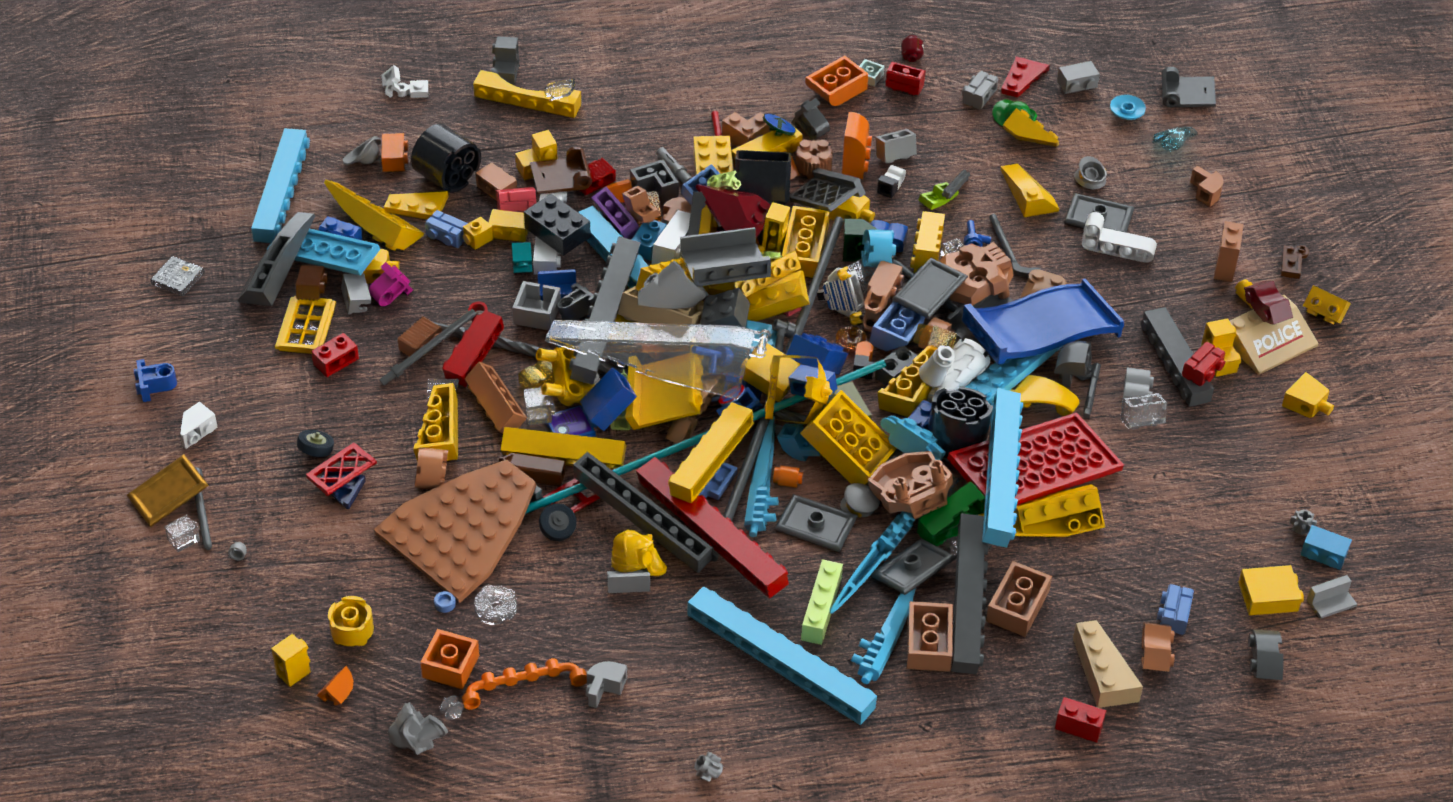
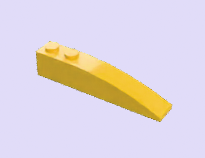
(374, 219)

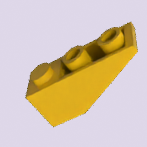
(1025, 129)

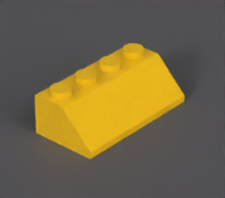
(778, 297)

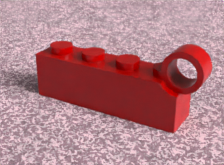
(474, 344)

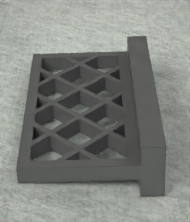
(830, 189)

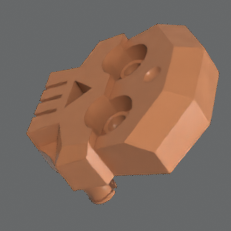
(987, 272)
(912, 483)

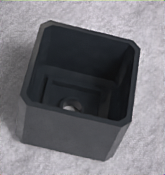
(764, 174)

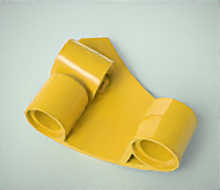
(1043, 390)

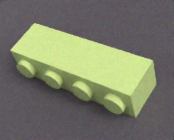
(821, 602)

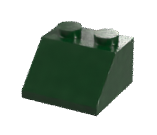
(853, 237)

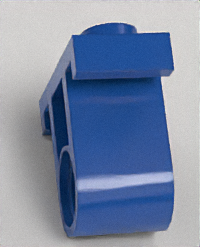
(154, 378)

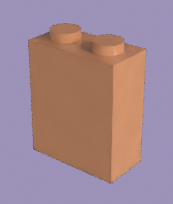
(1228, 251)

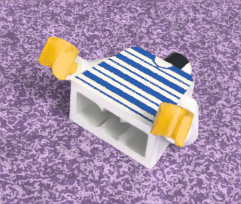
(843, 294)

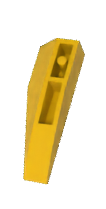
(1060, 514)

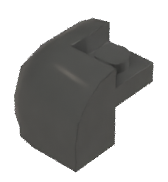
(1073, 360)

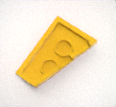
(416, 204)

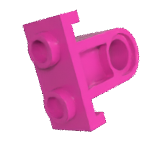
(389, 285)

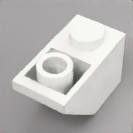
(196, 424)

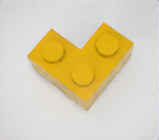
(543, 149)
(1222, 335)

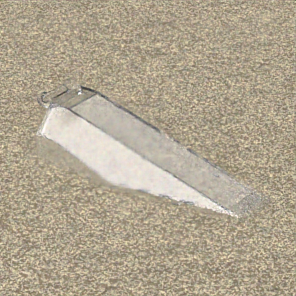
(682, 354)

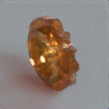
(854, 333)

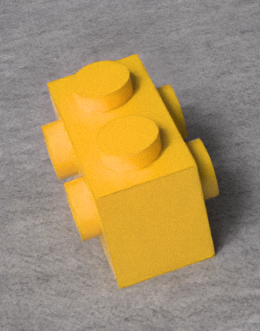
(1326, 305)

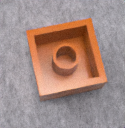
(450, 659)

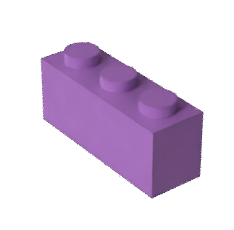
(616, 213)

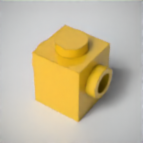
(477, 233)

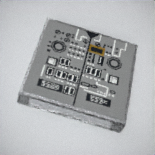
(177, 276)

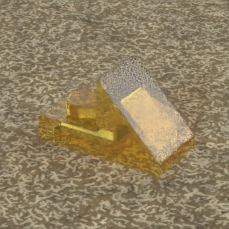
(934, 336)

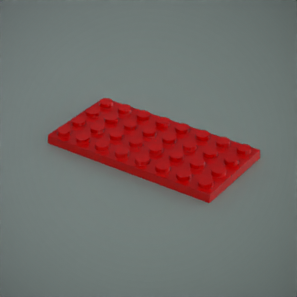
(1051, 458)

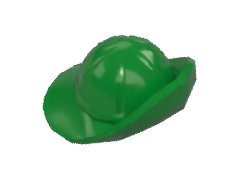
(1005, 108)

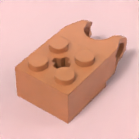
(880, 291)

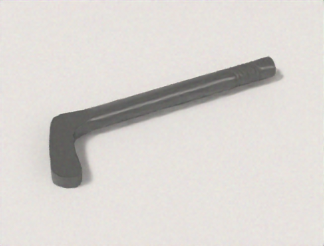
(1017, 269)

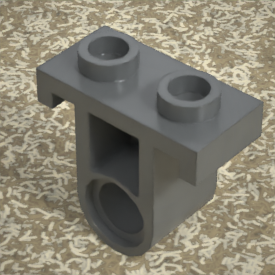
(811, 120)
(576, 303)

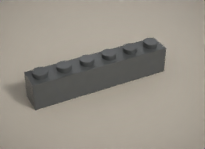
(1174, 353)

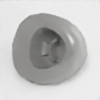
(364, 153)

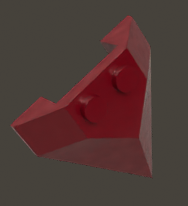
(735, 208)

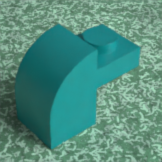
(522, 257)

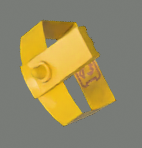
(816, 388)

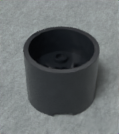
(445, 157)
(959, 418)

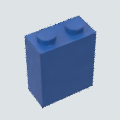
(607, 399)

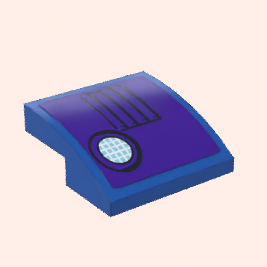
(571, 422)

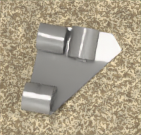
(670, 289)

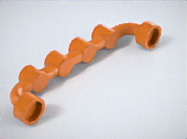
(552, 668)

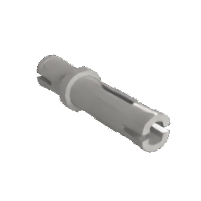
(678, 170)

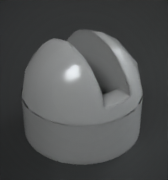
(237, 551)

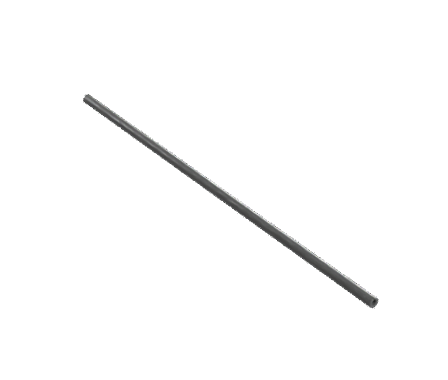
(763, 423)

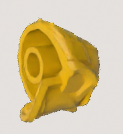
(636, 552)

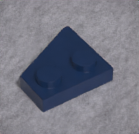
(347, 493)

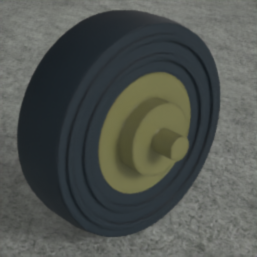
(315, 443)

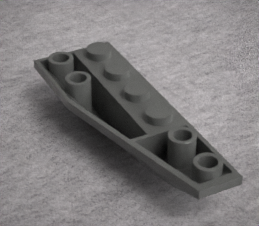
(274, 266)

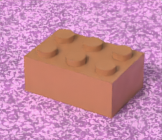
(1018, 598)
(929, 636)

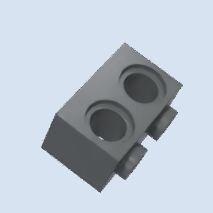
(894, 364)

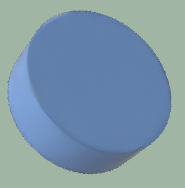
(444, 602)

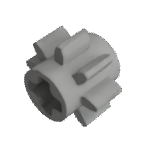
(1302, 521)
(708, 766)

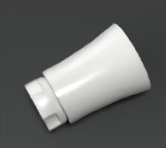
(936, 367)

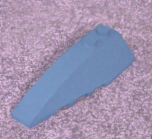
(895, 327)

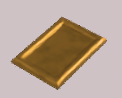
(167, 490)

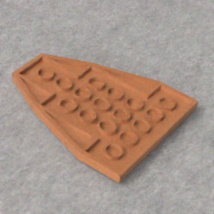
(461, 526)

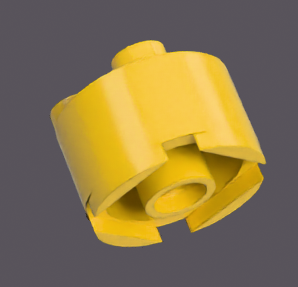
(351, 621)

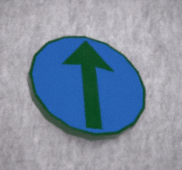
(779, 125)

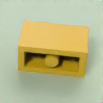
(508, 225)
(291, 659)

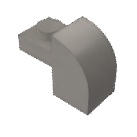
(606, 677)

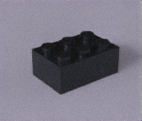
(557, 224)

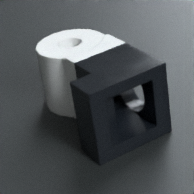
(892, 179)

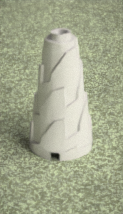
(967, 365)

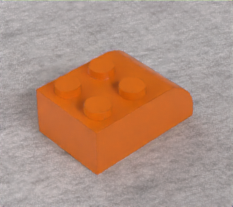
(838, 81)
(856, 146)

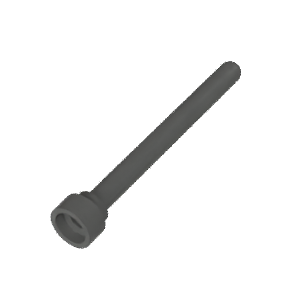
(203, 517)

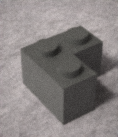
(506, 58)
(656, 177)

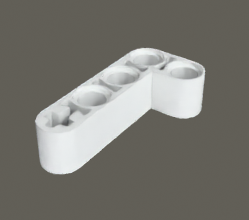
(1115, 242)

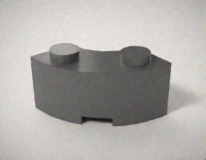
(1266, 660)

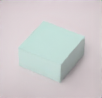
(874, 70)

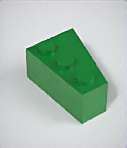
(944, 521)

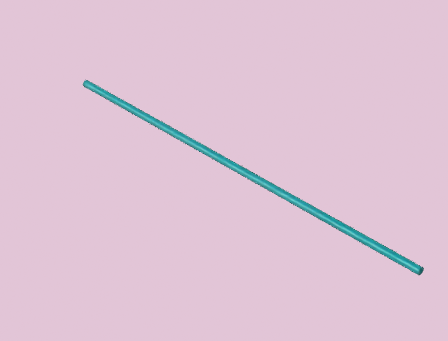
(695, 440)

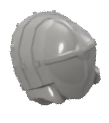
(415, 731)

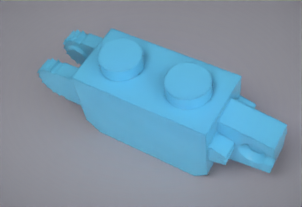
(910, 437)

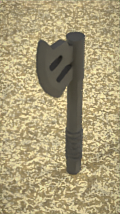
(1093, 376)

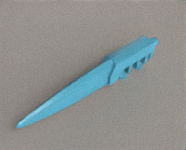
(759, 492)
(879, 551)
(883, 644)

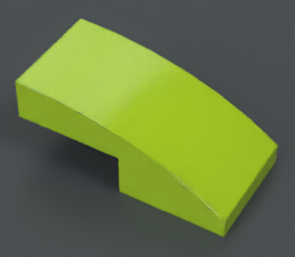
(934, 198)

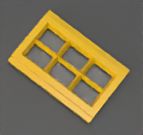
(305, 325)

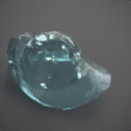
(1174, 138)

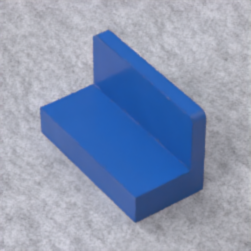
(558, 278)

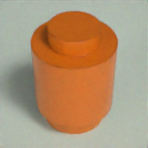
(787, 476)

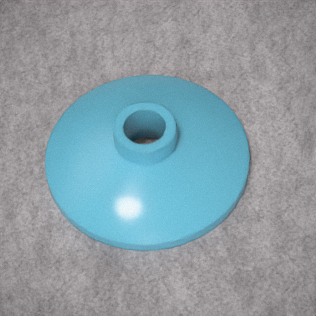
(1127, 107)

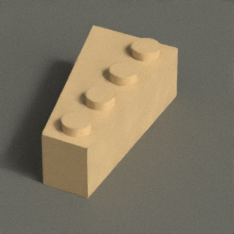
(1104, 667)

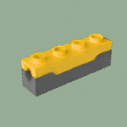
(700, 217)

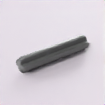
(956, 184)

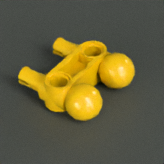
(565, 389)

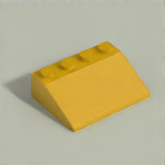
(848, 439)

